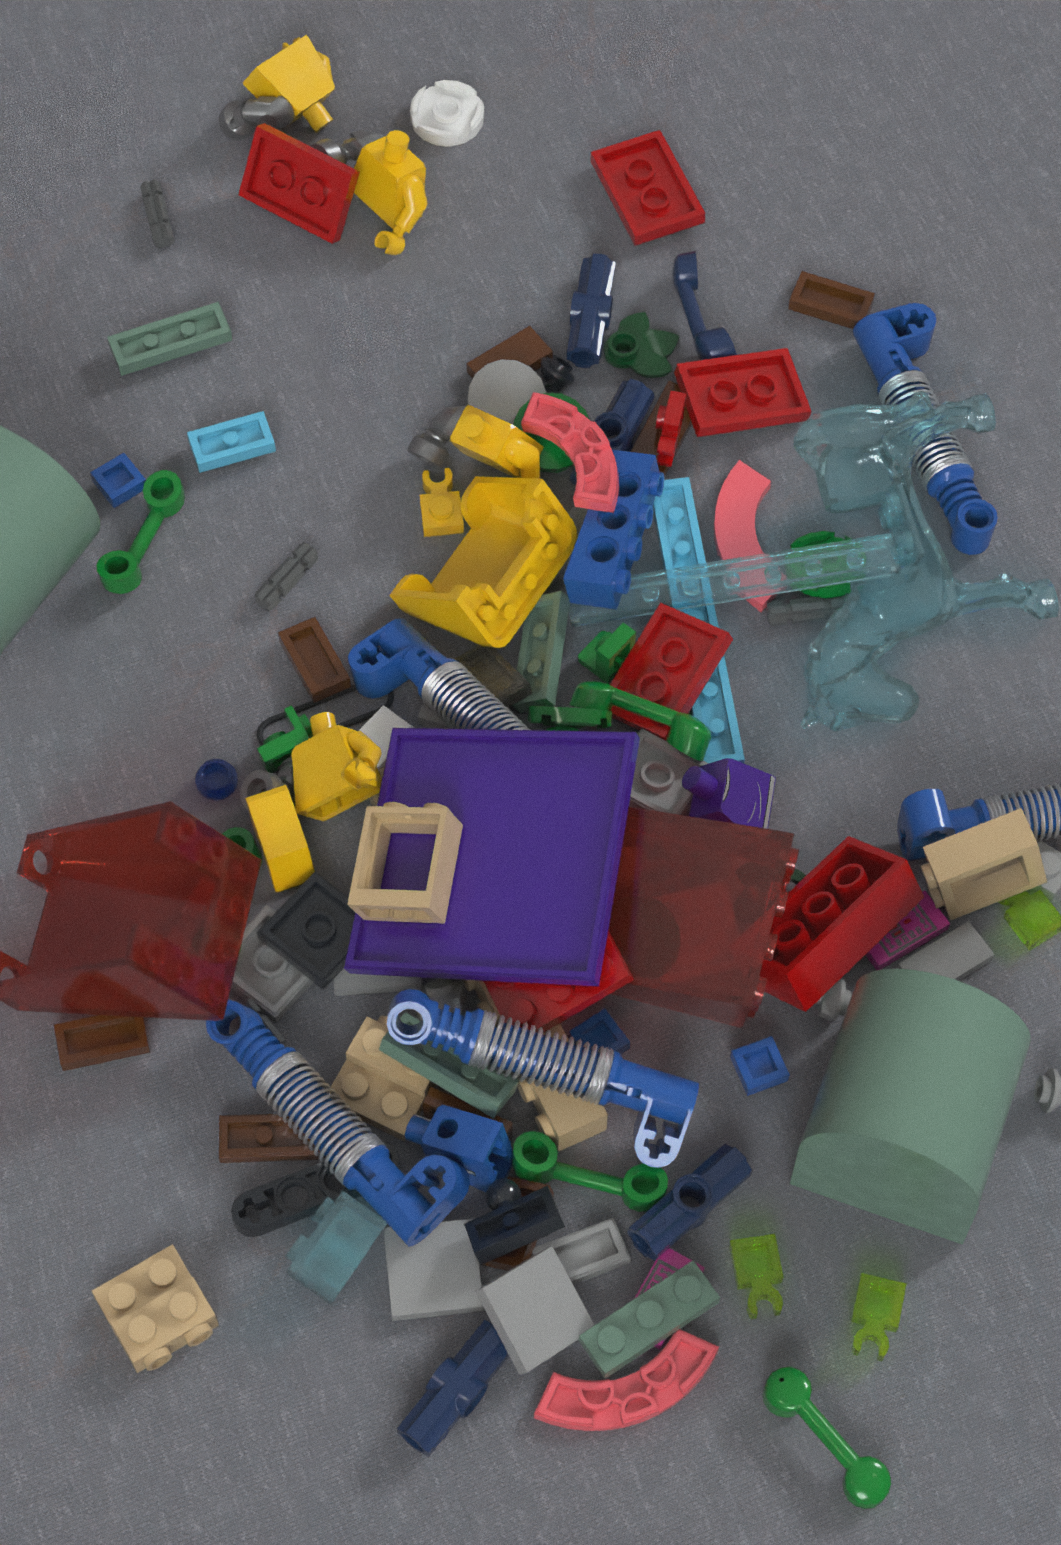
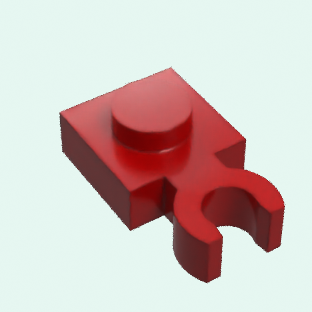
(670, 422)

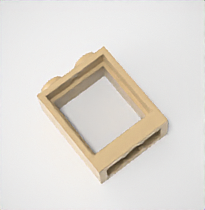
(983, 865)
(404, 905)

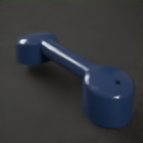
(708, 343)

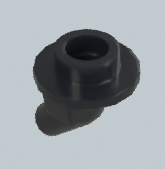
(556, 373)

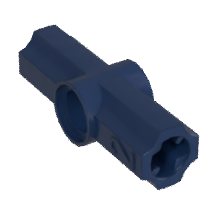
(591, 311)
(624, 415)
(672, 1218)
(454, 1390)

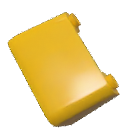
(499, 567)

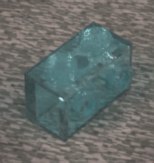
(335, 1246)

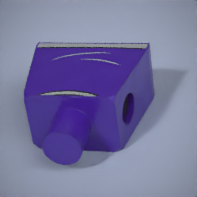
(730, 792)

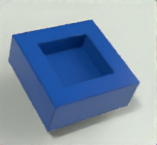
(118, 480)
(602, 1031)
(759, 1065)

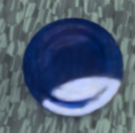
(216, 779)

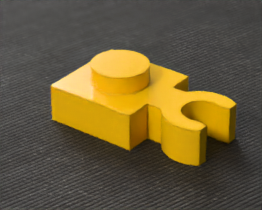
(440, 506)

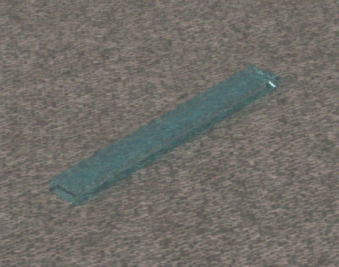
(749, 578)

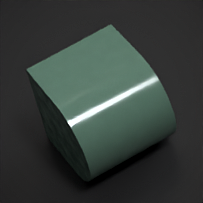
(42, 529)
(914, 1100)

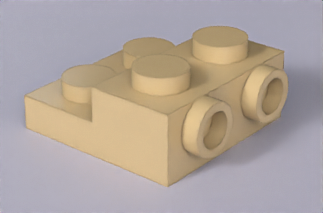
(378, 1085)
(156, 1309)

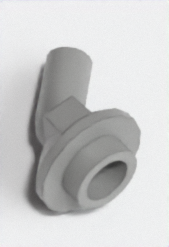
(834, 1001)
(1048, 1090)

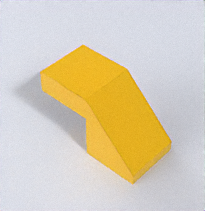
(280, 838)

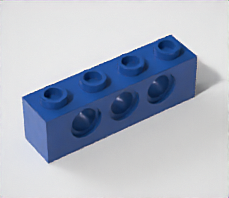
(612, 541)

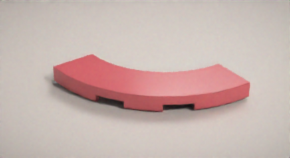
(583, 443)
(736, 515)
(630, 1399)

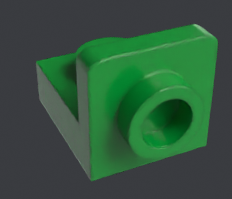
(608, 652)
(281, 744)

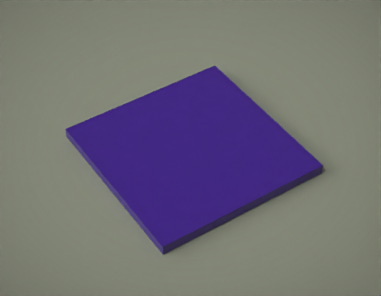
(531, 859)

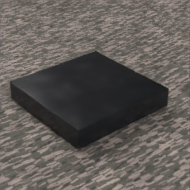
(312, 930)

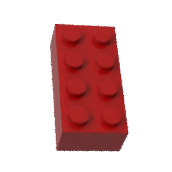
(837, 919)

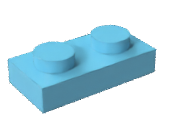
(231, 441)

